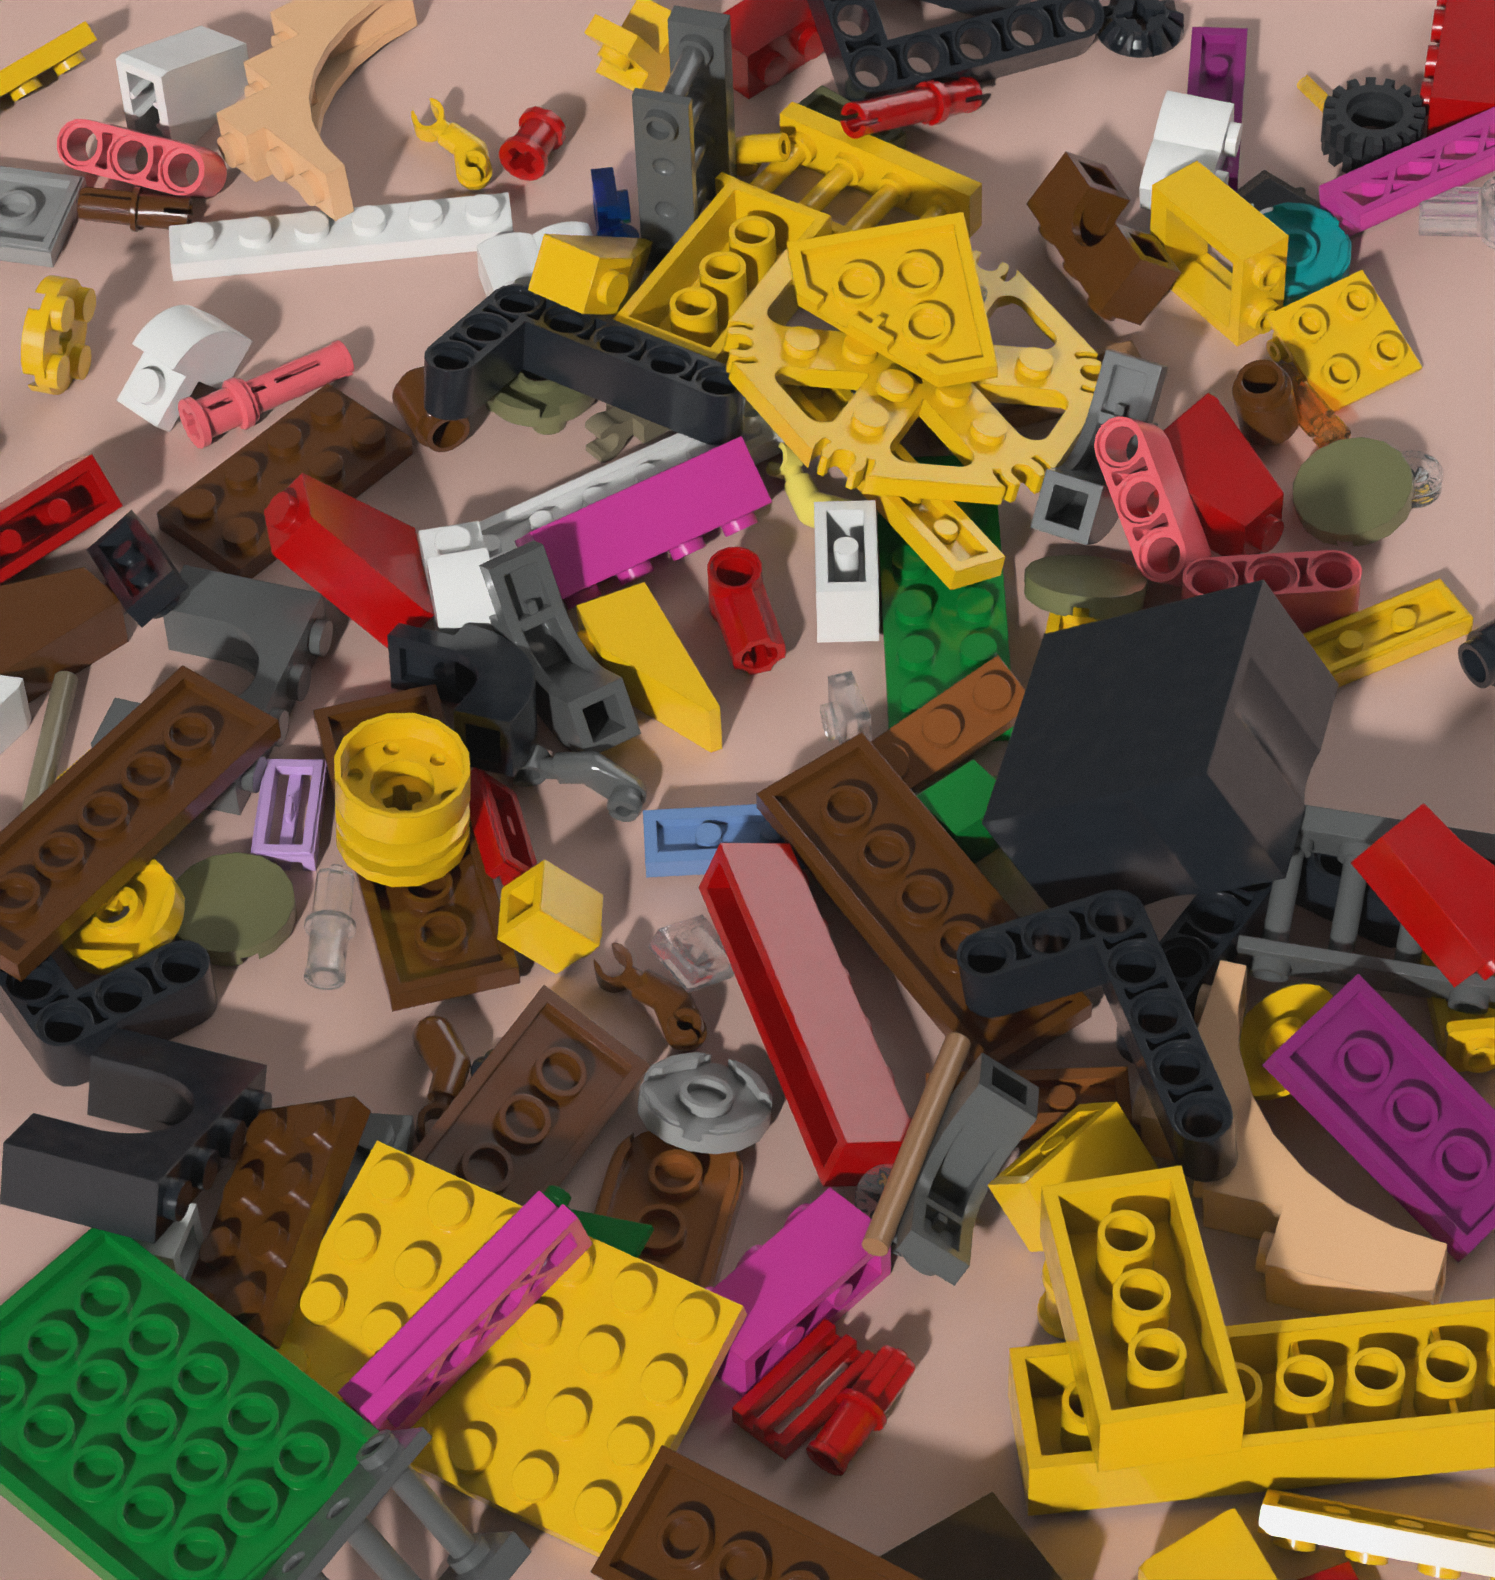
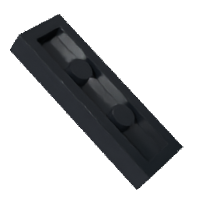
(138, 569)

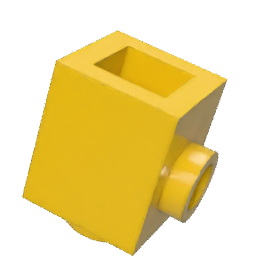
(550, 917)

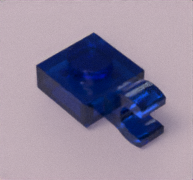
(610, 206)

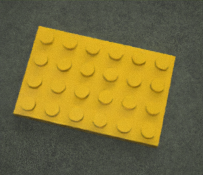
(565, 1400)

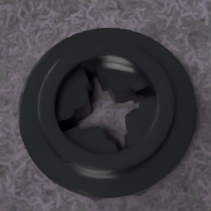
(1127, 38)

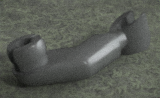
(621, 788)

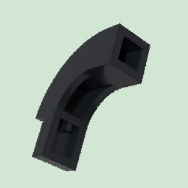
(486, 680)

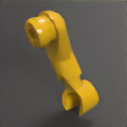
(469, 151)

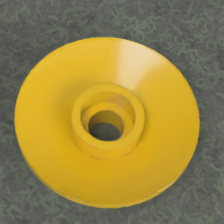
(1270, 1026)

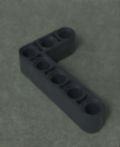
(941, 44)
(582, 352)
(1212, 925)
(1113, 946)
(150, 996)

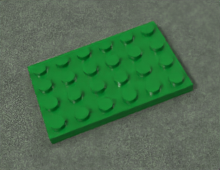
(159, 1422)

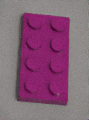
(1397, 1112)

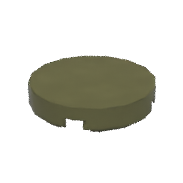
(1353, 491)
(1085, 582)
(236, 907)

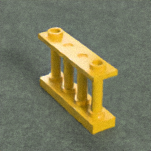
(869, 165)

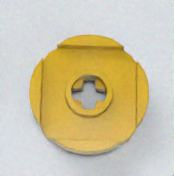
(56, 335)
(153, 921)

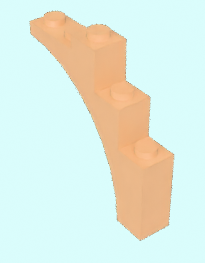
(292, 87)
(1312, 1242)

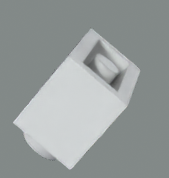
(846, 571)

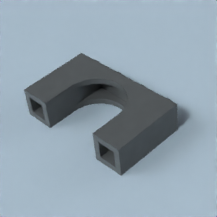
(257, 626)

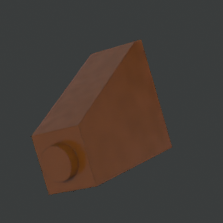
(57, 626)

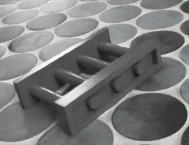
(685, 131)
(1347, 836)
(386, 1465)

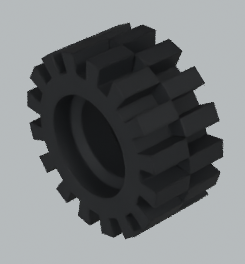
(1369, 105)

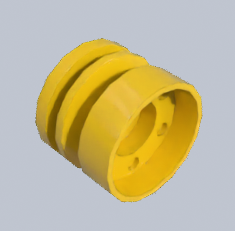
(402, 799)

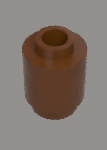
(1265, 403)
(429, 431)

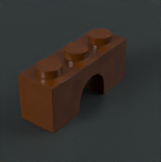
(1115, 264)

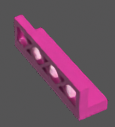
(1412, 174)
(467, 1315)

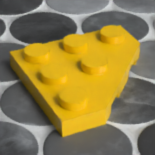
(902, 293)

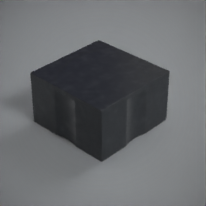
(1163, 750)

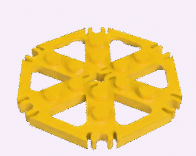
(893, 398)

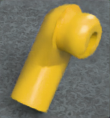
(760, 148)

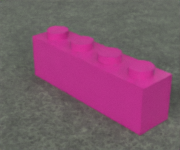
(650, 519)

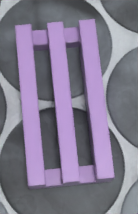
(286, 850)

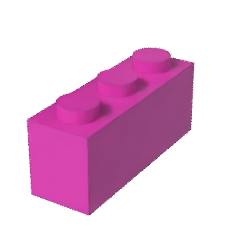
(795, 1282)

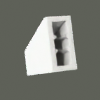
(181, 83)

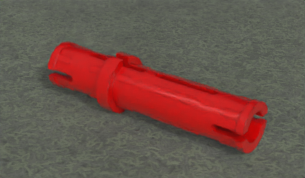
(925, 104)

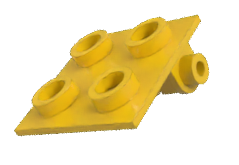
(1342, 341)

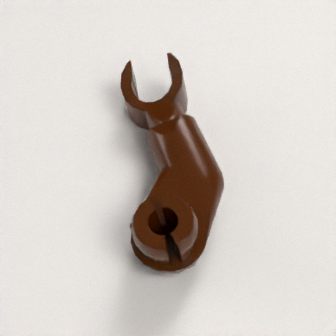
(672, 1004)
(447, 1060)

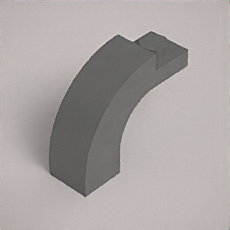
(1075, 496)
(574, 694)
(974, 1139)

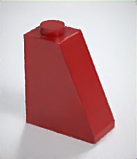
(1226, 481)
(351, 555)

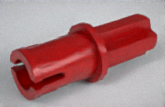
(861, 1410)

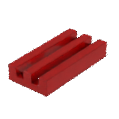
(499, 828)
(785, 1373)

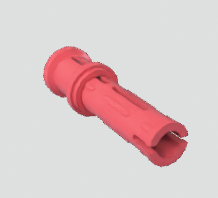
(243, 401)

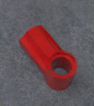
(744, 610)

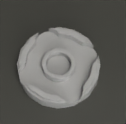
(705, 1103)

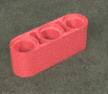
(117, 158)
(1130, 487)
(1308, 584)

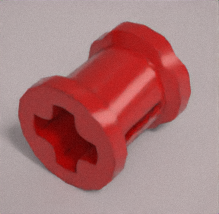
(528, 151)

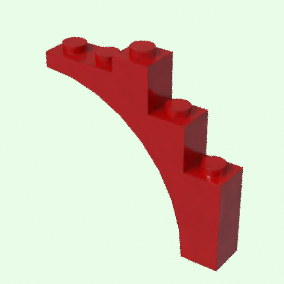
(1436, 892)

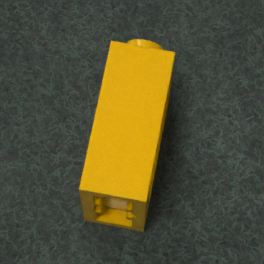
(1201, 209)

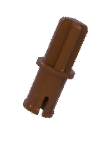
(133, 208)

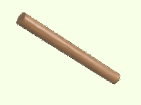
(916, 1144)

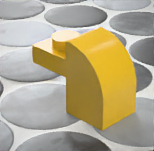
(636, 51)

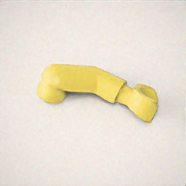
(799, 485)

